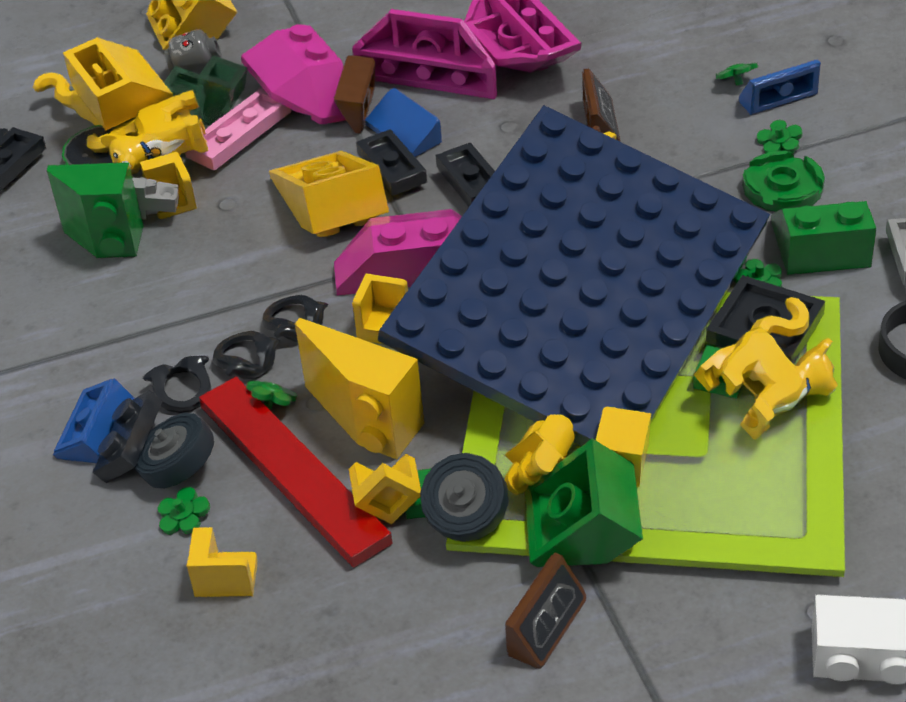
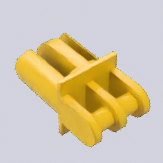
(538, 452)

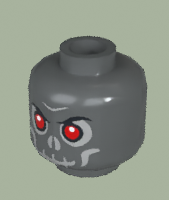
(191, 51)

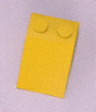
(331, 192)
(363, 387)

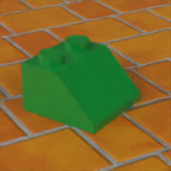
(98, 207)
(825, 237)
(584, 508)

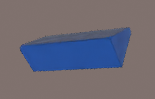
(781, 87)
(408, 120)
(90, 422)

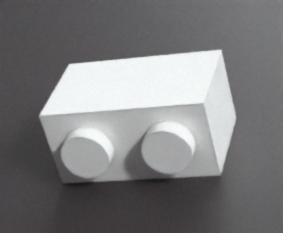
(859, 638)

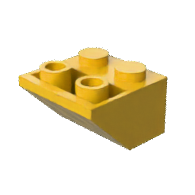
(178, 17)
(113, 80)

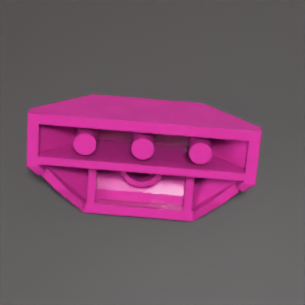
(520, 34)
(428, 54)
(298, 72)
(393, 248)

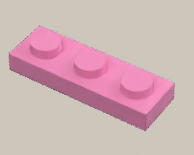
(239, 129)

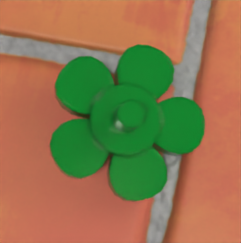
(736, 71)
(780, 137)
(755, 269)
(271, 393)
(182, 511)

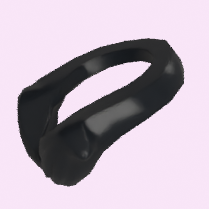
(285, 327)
(192, 364)
(241, 367)

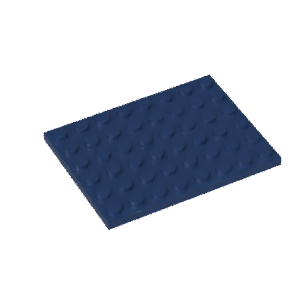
(576, 278)

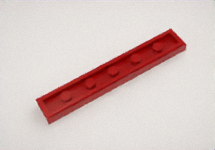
(296, 472)

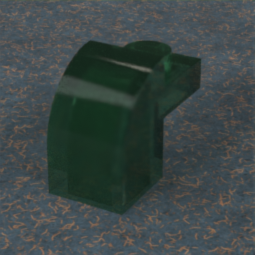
(215, 87)

